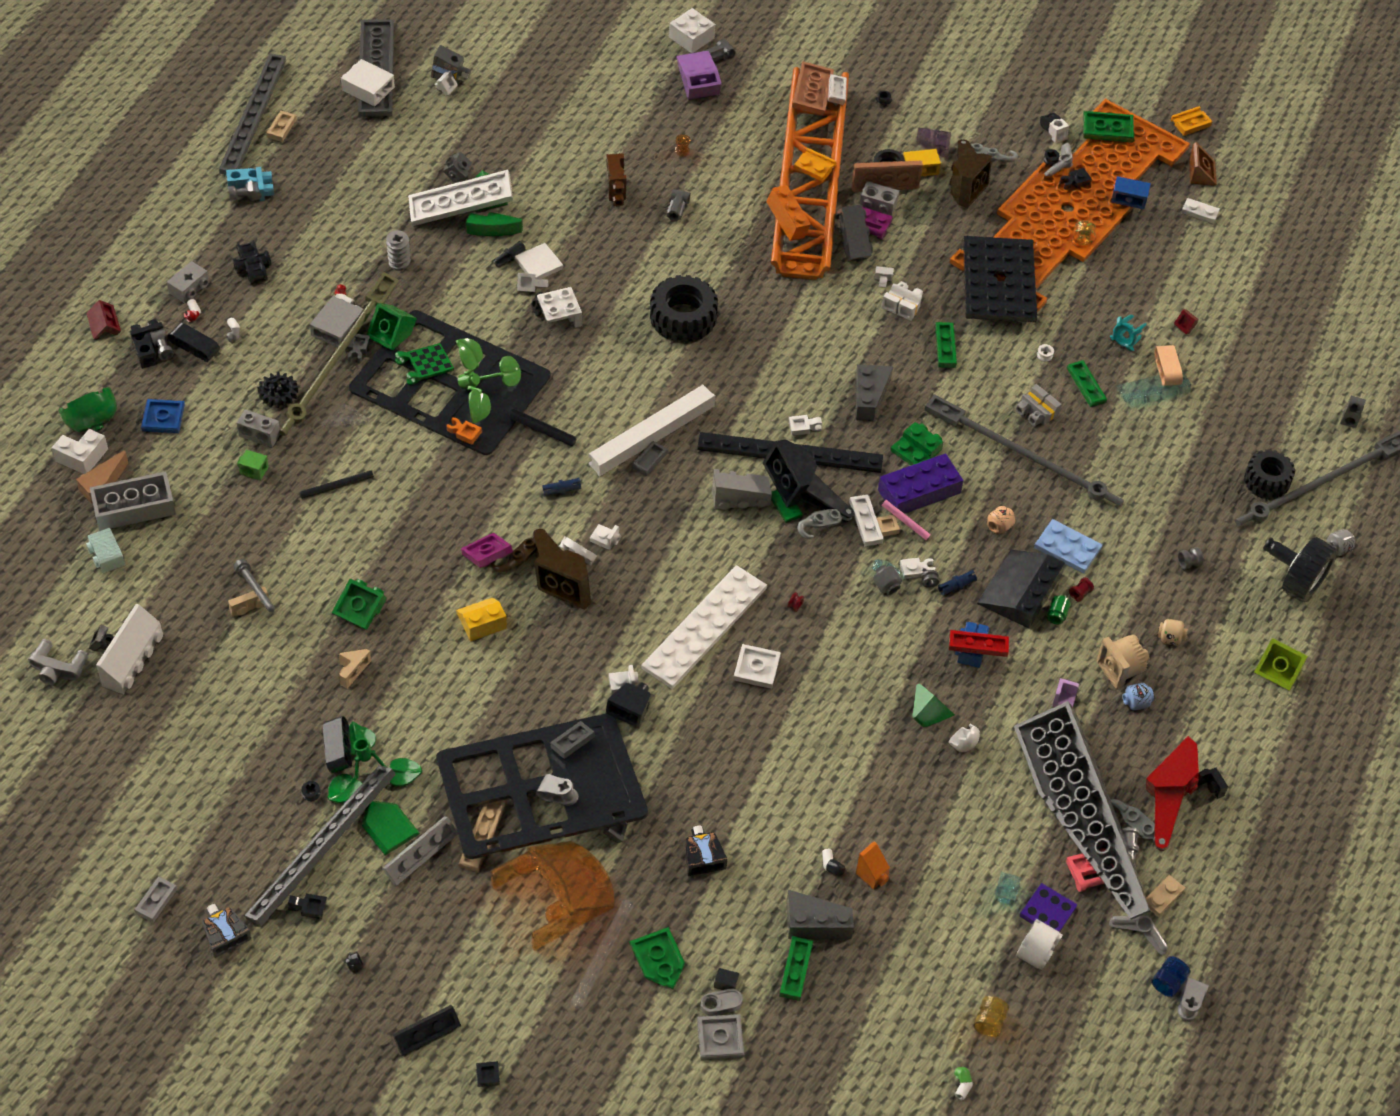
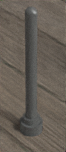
(243, 568)

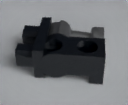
(147, 338)

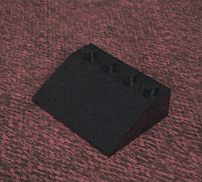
(1022, 586)

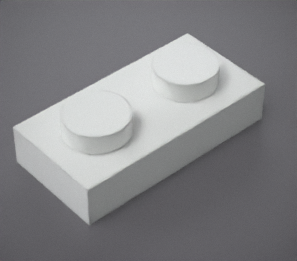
(1200, 210)

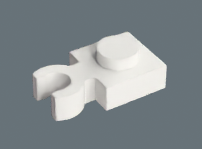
(914, 568)

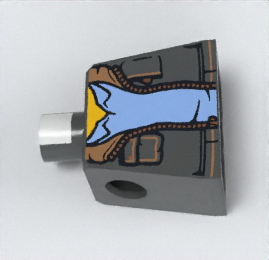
(448, 60)
(224, 930)

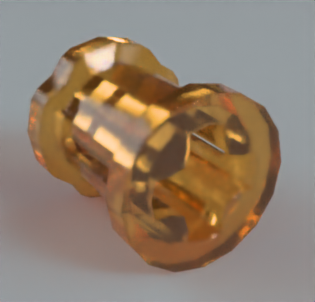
(682, 145)

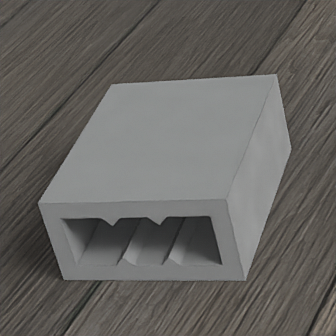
(335, 321)

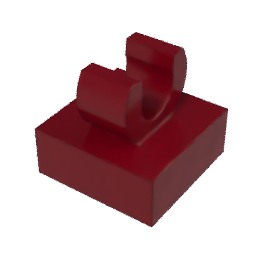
(1186, 321)

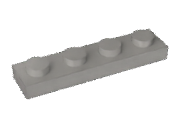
(420, 850)

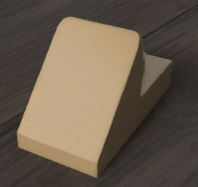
(354, 663)

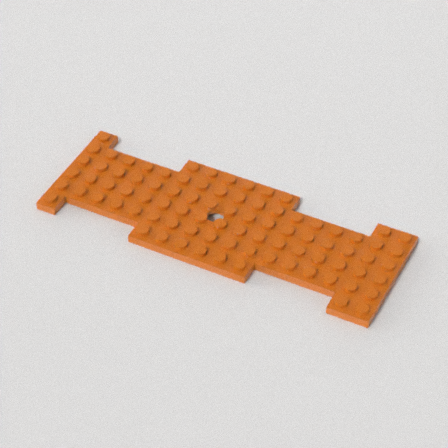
(1036, 205)

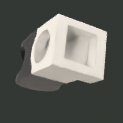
(1055, 126)

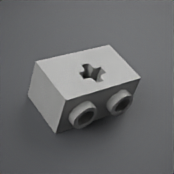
(188, 282)

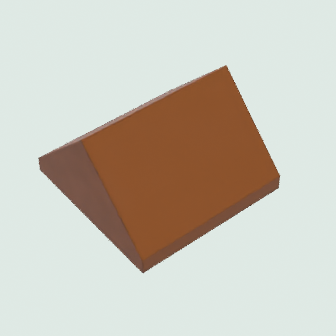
(1201, 167)

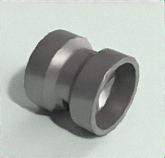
(1189, 558)

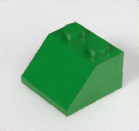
(390, 325)

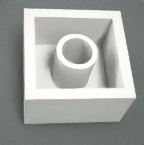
(691, 30)

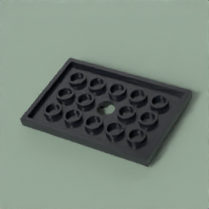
(996, 300)

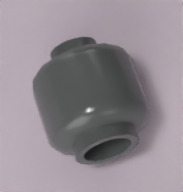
(887, 579)

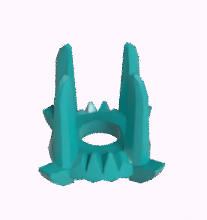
(1121, 327)

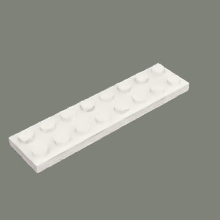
(704, 627)

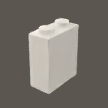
(367, 82)

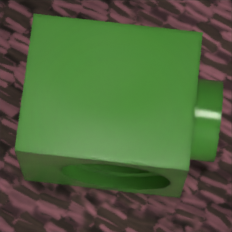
(253, 464)

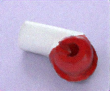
(341, 294)
(194, 311)

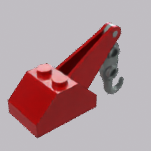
(1168, 785)

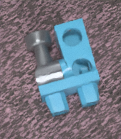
(249, 183)

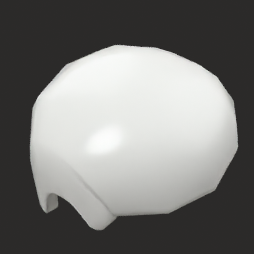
(965, 739)

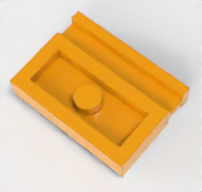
(1191, 121)
(815, 164)

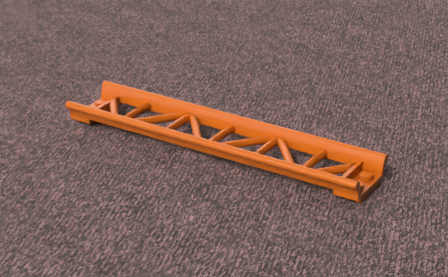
(793, 263)

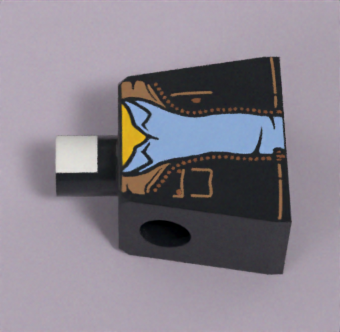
(704, 852)

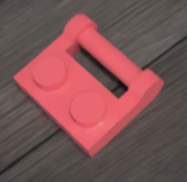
(1080, 867)

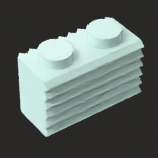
(106, 550)

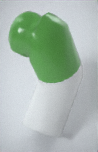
(966, 1083)

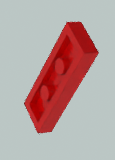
(979, 643)

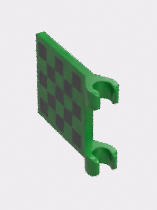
(426, 361)

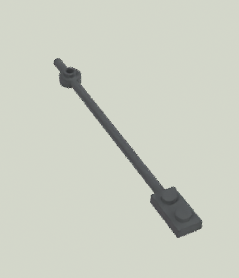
(953, 415)
(1386, 447)

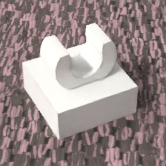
(446, 83)
(883, 274)

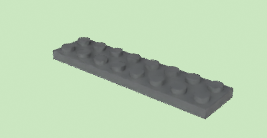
(377, 49)

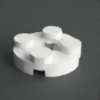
(568, 544)

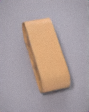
(1168, 365)

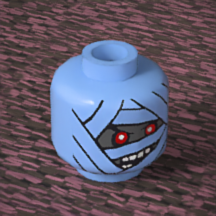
(1138, 696)

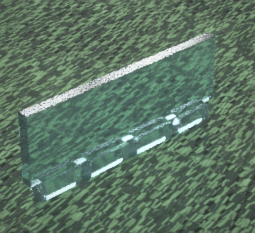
(1149, 390)

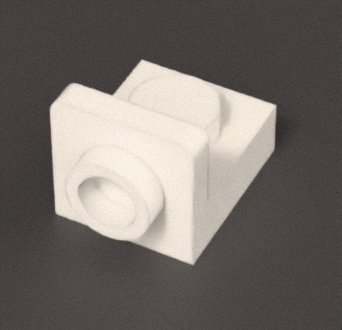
(605, 537)
(618, 679)

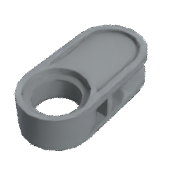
(726, 1000)

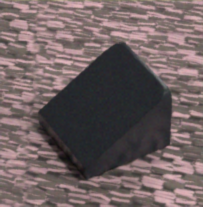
(726, 979)

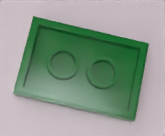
(1108, 126)

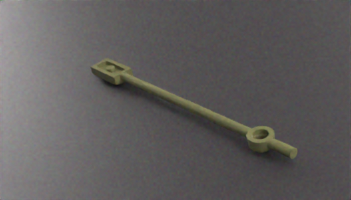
(378, 294)

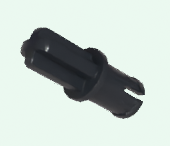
(509, 254)

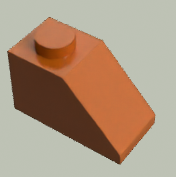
(873, 866)

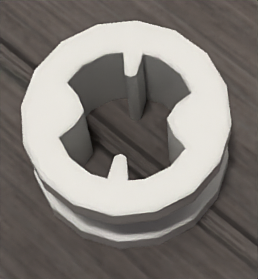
(1045, 348)

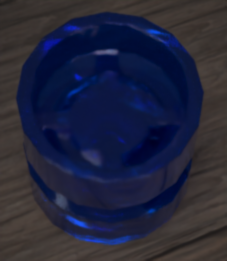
(1170, 976)

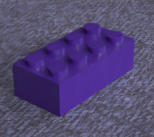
(921, 484)

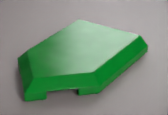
(387, 826)
(659, 957)

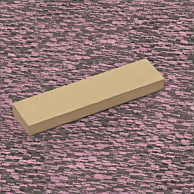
(484, 829)

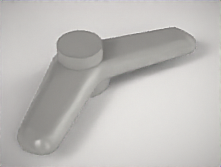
(1065, 160)
(1144, 925)

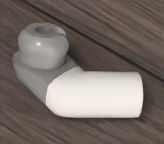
(235, 328)

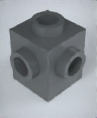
(457, 167)

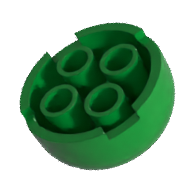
(89, 411)

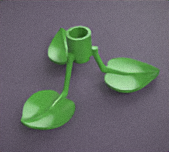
(470, 355)

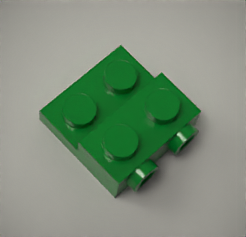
(917, 444)
(359, 603)

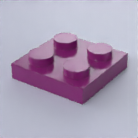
(487, 550)

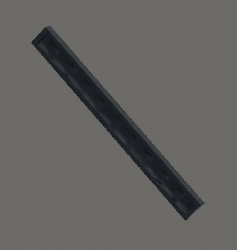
(760, 449)

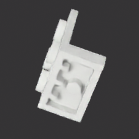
(561, 305)

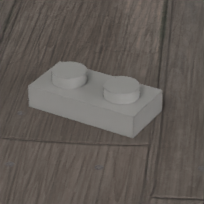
(155, 899)

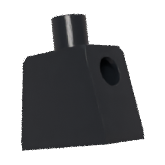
(630, 703)

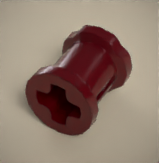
(1081, 589)

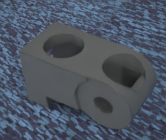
(1354, 410)

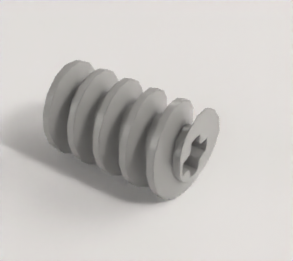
(398, 250)

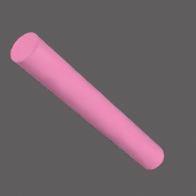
(906, 520)

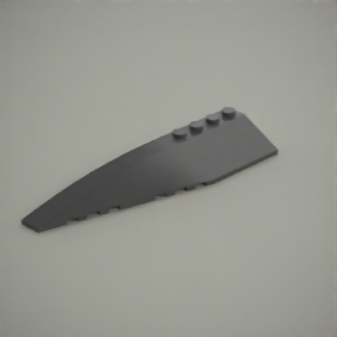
(1078, 798)

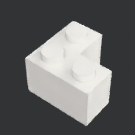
(80, 455)

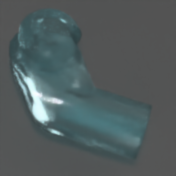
(879, 562)

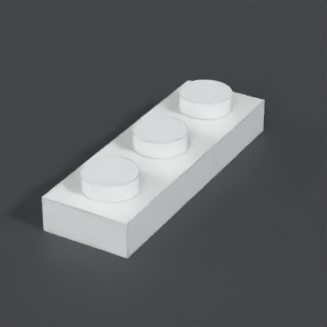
(866, 520)

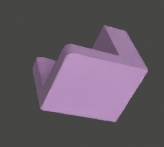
(1065, 692)

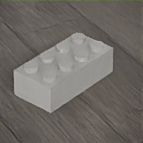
(132, 501)

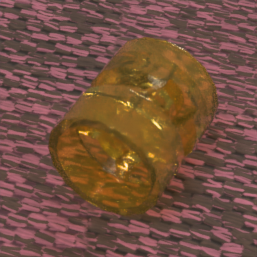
(991, 1017)

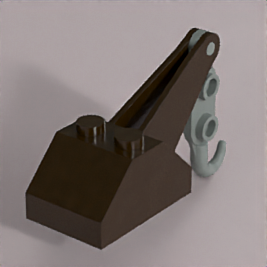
(973, 170)

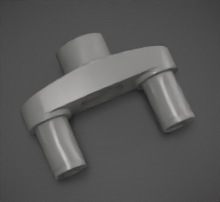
(53, 669)

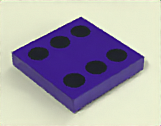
(1048, 908)

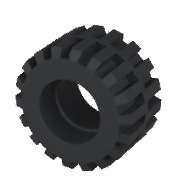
(1266, 484)

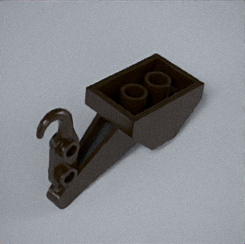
(557, 571)

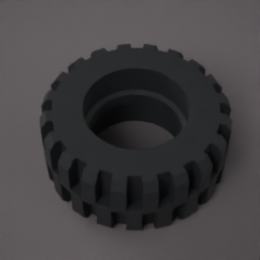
(678, 324)

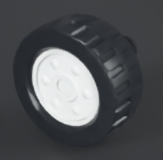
(1306, 568)

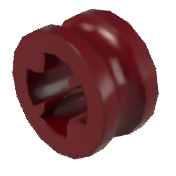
(795, 601)

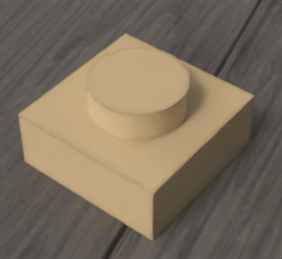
(888, 525)

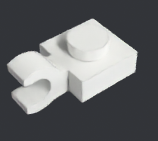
(528, 281)
(801, 424)

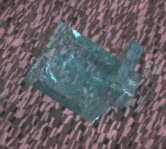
(1007, 887)

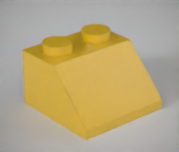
(482, 618)

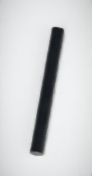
(336, 484)

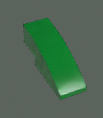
(493, 225)

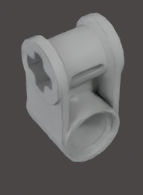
(557, 790)
(1192, 998)

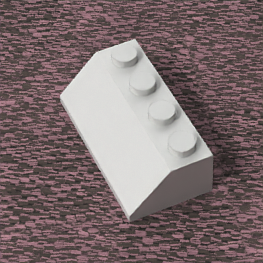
(129, 650)

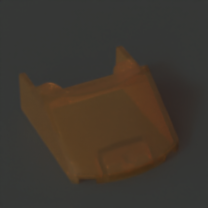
(575, 879)

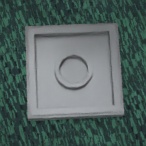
(720, 1037)

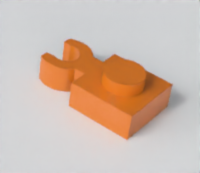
(467, 431)

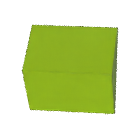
(1281, 664)

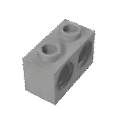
(879, 198)
(258, 428)

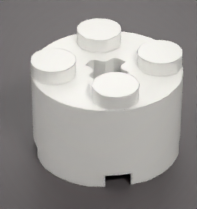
(1039, 944)

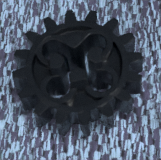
(271, 386)

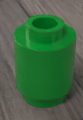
(1058, 609)

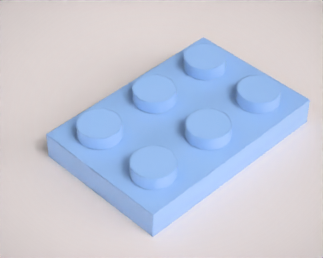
(1068, 546)

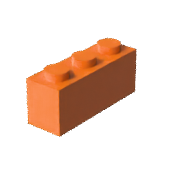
(788, 213)

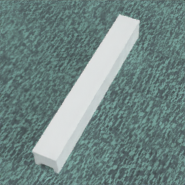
(651, 429)

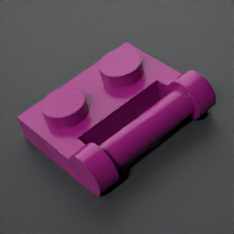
(877, 222)

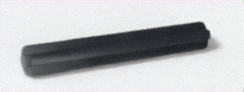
(542, 427)

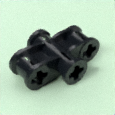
(252, 261)

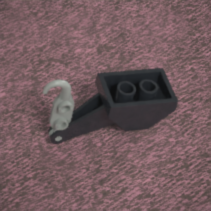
(795, 479)

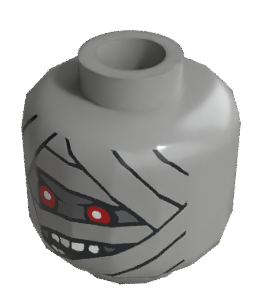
(1342, 540)

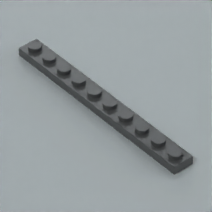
(253, 113)
(319, 845)

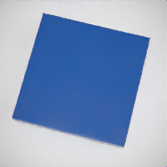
(162, 416)

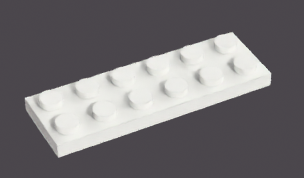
(460, 197)

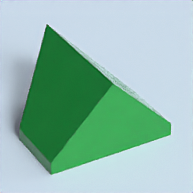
(928, 708)

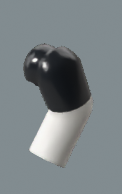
(832, 865)

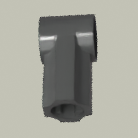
(722, 50)
(678, 202)

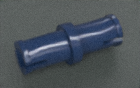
(561, 487)
(957, 582)

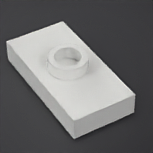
(837, 89)

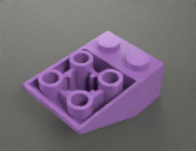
(699, 75)

